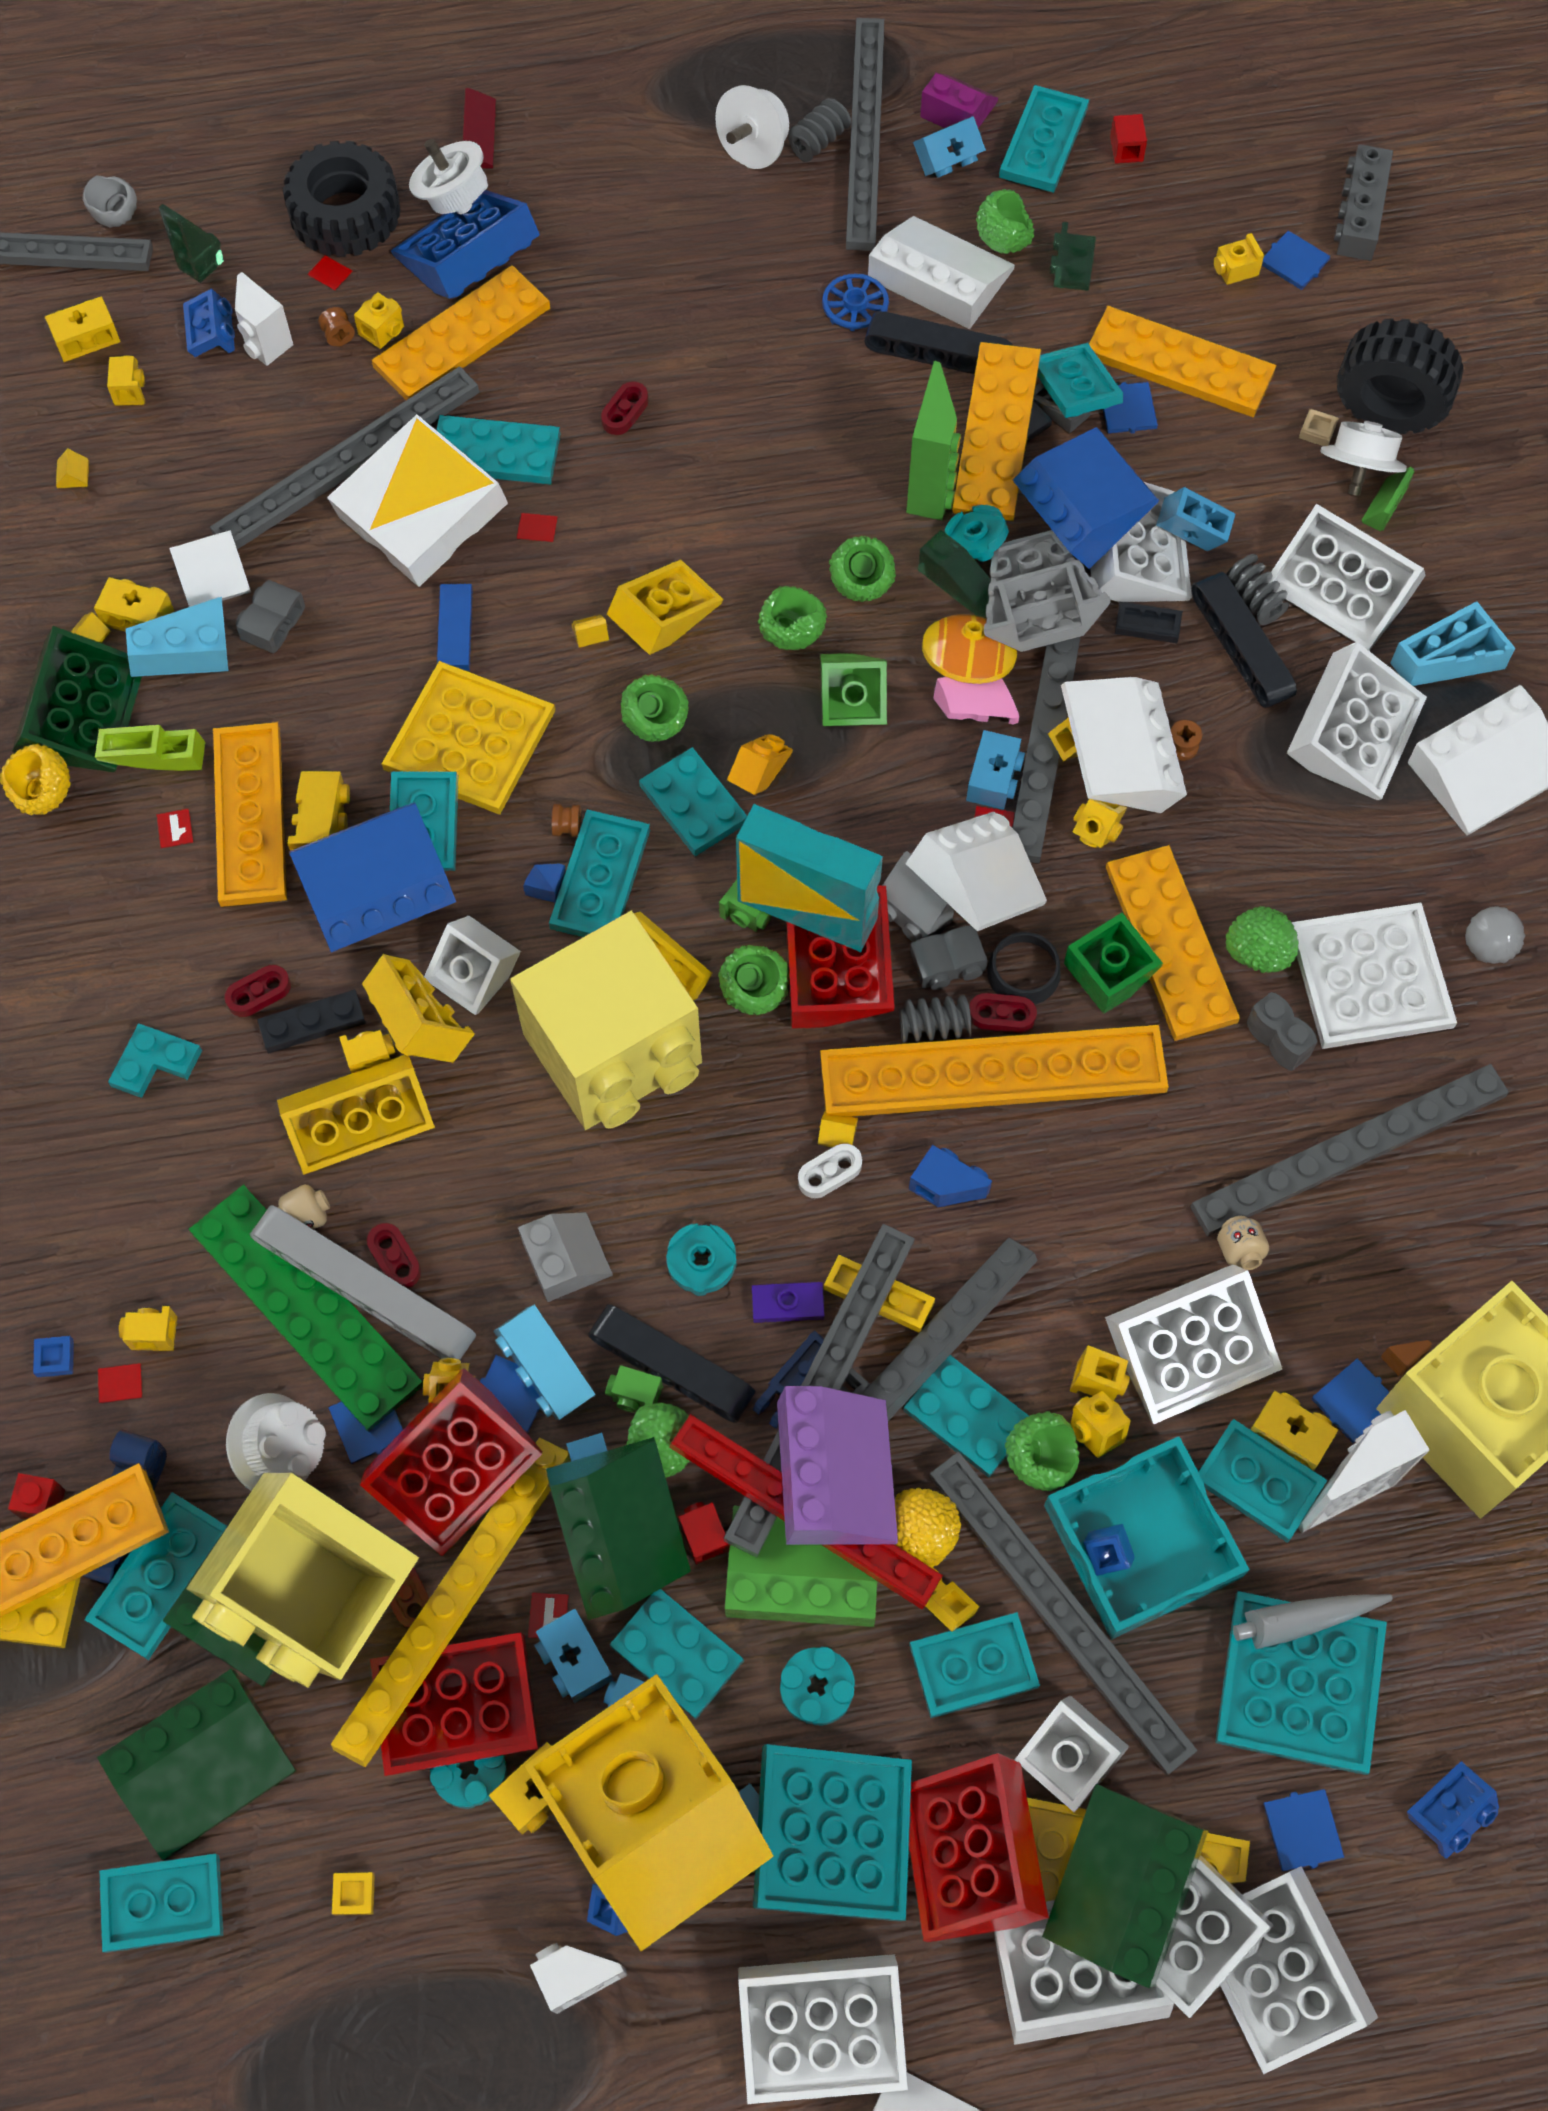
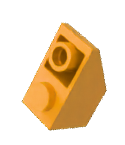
(759, 763)

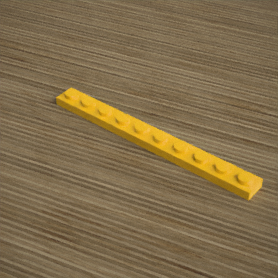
(446, 1610)

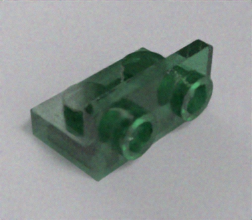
(1074, 259)

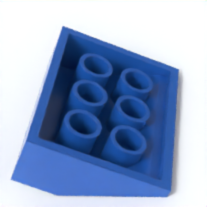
(467, 245)
(1086, 494)
(372, 876)

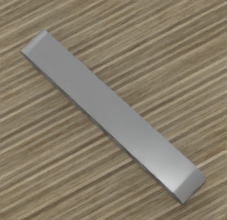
(362, 1284)

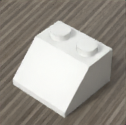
(261, 321)
(471, 963)
(1071, 1753)
(572, 1975)

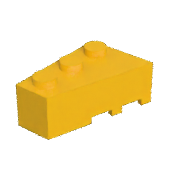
(320, 807)
(412, 1013)

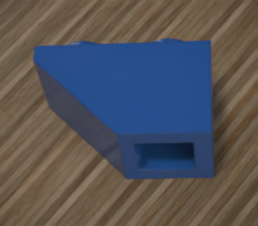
(947, 1180)

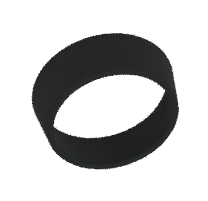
(1036, 995)

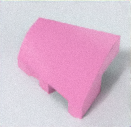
(975, 701)

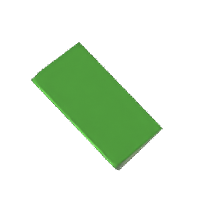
(1387, 499)

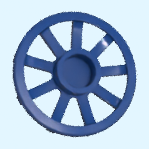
(854, 301)

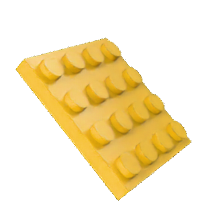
(472, 730)

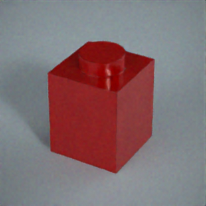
(1128, 138)
(34, 1495)
(703, 1532)

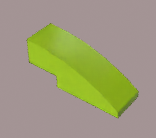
(151, 748)

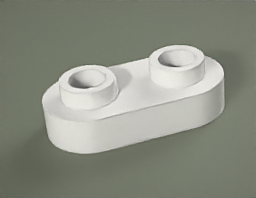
(828, 1171)

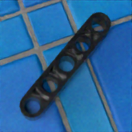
(926, 341)
(1243, 640)
(672, 1362)

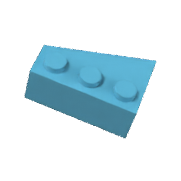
(179, 642)
(1453, 648)
(543, 1363)

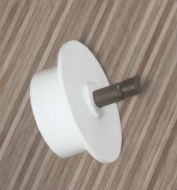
(752, 125)
(1365, 447)

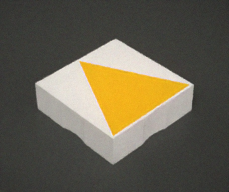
(418, 499)

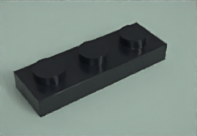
(311, 1021)

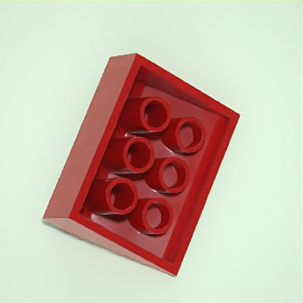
(836, 982)
(451, 1463)
(466, 1708)
(974, 1851)

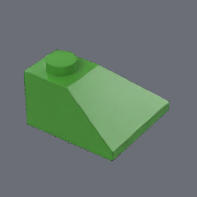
(853, 690)

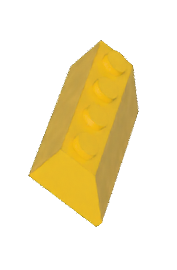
(355, 1114)

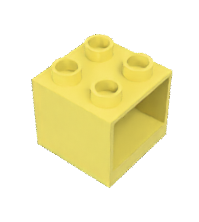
(609, 1022)
(1483, 1400)
(299, 1579)

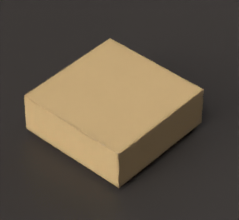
(1318, 427)

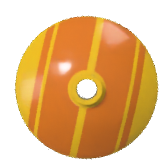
(964, 653)

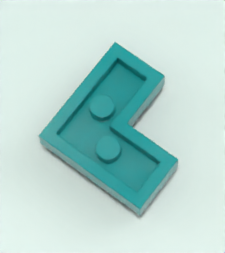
(151, 1051)

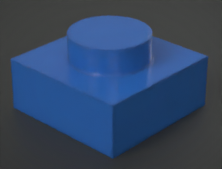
(53, 1356)

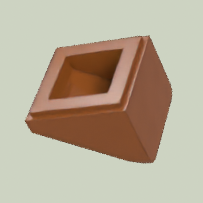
(1404, 1356)

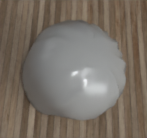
(110, 200)
(1495, 935)

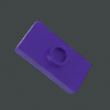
(788, 1302)

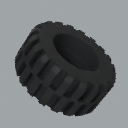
(338, 170)
(1400, 375)

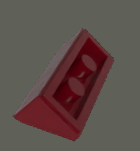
(480, 123)

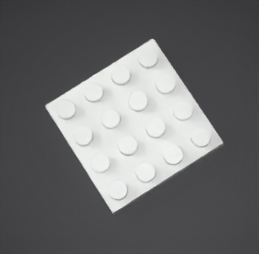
(1373, 976)

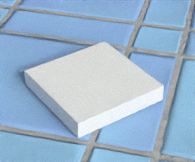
(210, 569)

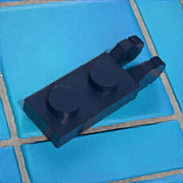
(790, 1374)

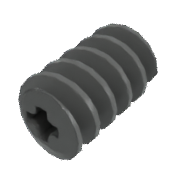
(818, 129)
(1256, 591)
(935, 1018)

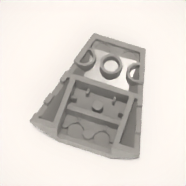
(1040, 594)

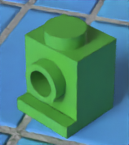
(740, 913)
(633, 1389)

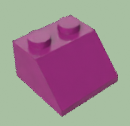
(952, 101)

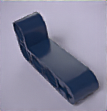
(126, 1452)

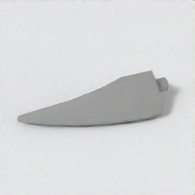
(1301, 1618)

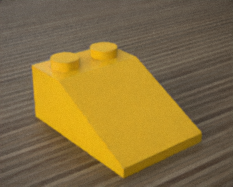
(662, 605)

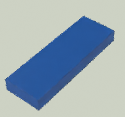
(455, 625)

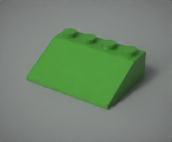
(934, 451)
(797, 1584)

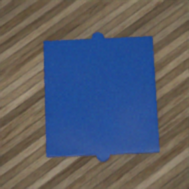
(1295, 260)
(1134, 413)
(512, 1392)
(1352, 1399)
(357, 1440)
(1303, 1830)

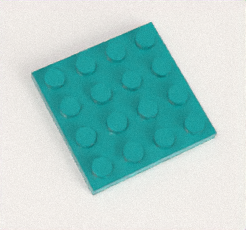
(1306, 1695)
(834, 1833)

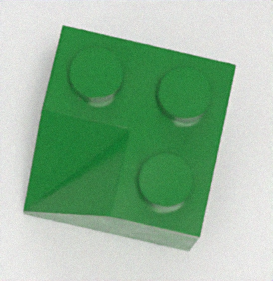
(1111, 962)

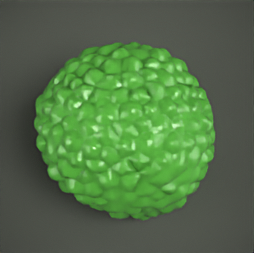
(1004, 222)
(862, 568)
(792, 618)
(654, 708)
(1263, 940)
(754, 979)
(663, 1424)
(1043, 1451)

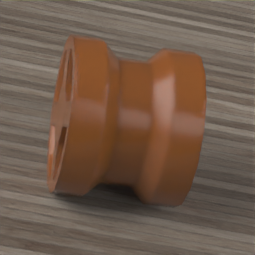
(336, 326)
(1186, 749)
(566, 820)

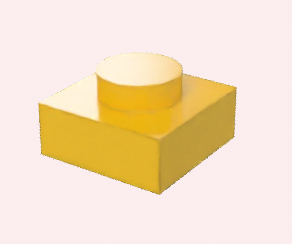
(353, 1893)

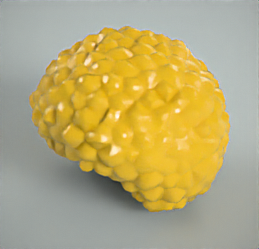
(35, 779)
(926, 1524)

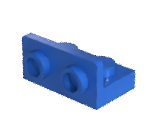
(208, 323)
(1455, 1809)

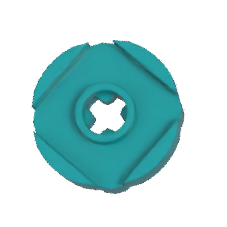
(989, 539)
(704, 1239)
(824, 1665)
(473, 1790)

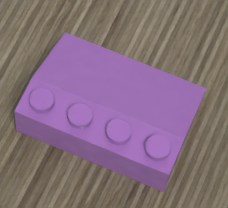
(835, 1467)

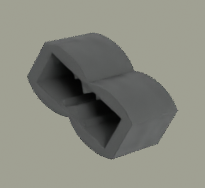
(270, 616)
(948, 957)
(1288, 1037)

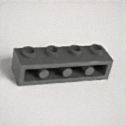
(1364, 202)

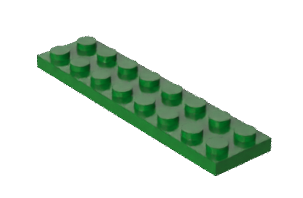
(309, 1315)

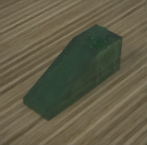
(193, 248)
(955, 572)

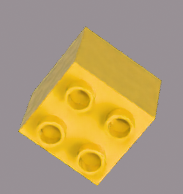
(649, 1811)

